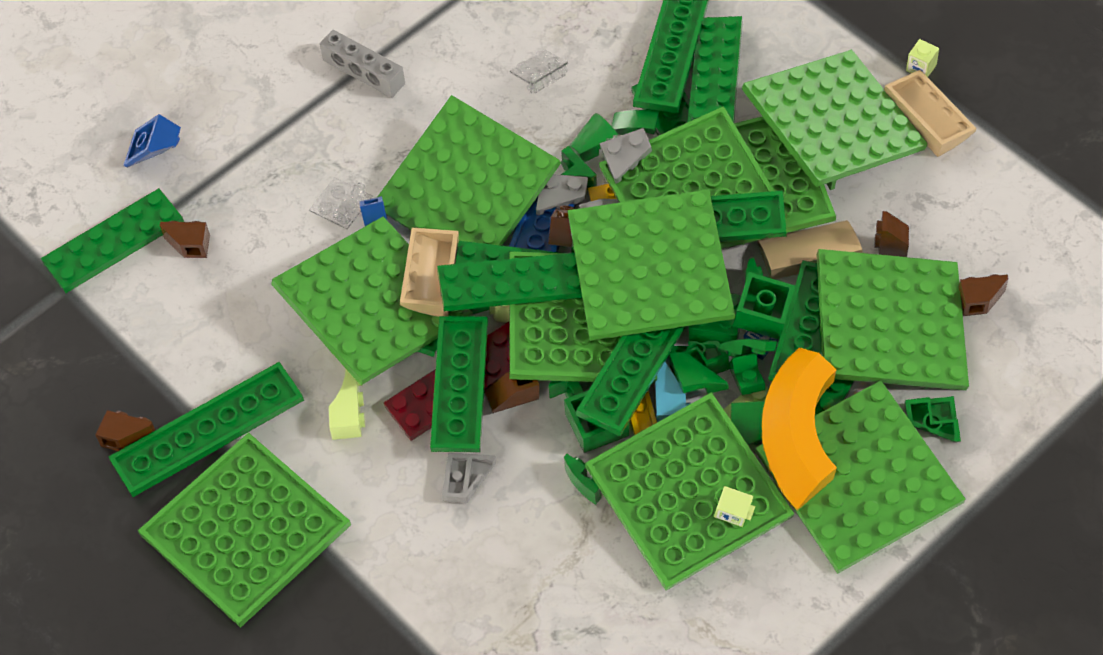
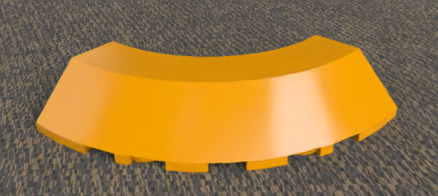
(790, 428)

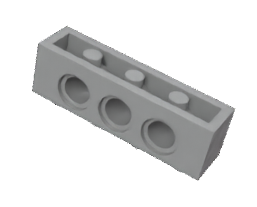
(362, 63)

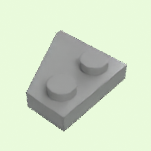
(625, 152)
(562, 191)
(464, 475)

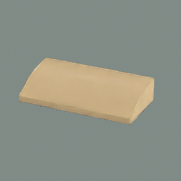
(930, 112)
(785, 254)
(420, 283)

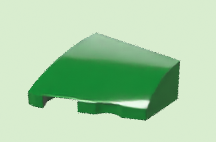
(588, 140)
(706, 353)
(694, 375)
(934, 416)
(748, 420)

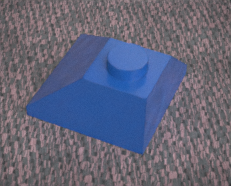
(152, 140)

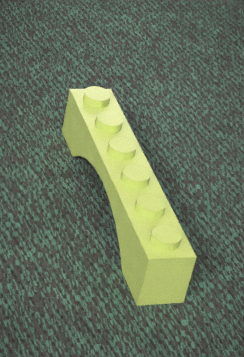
(344, 411)

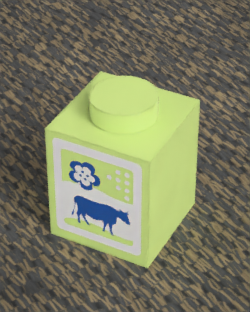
(922, 57)
(734, 507)

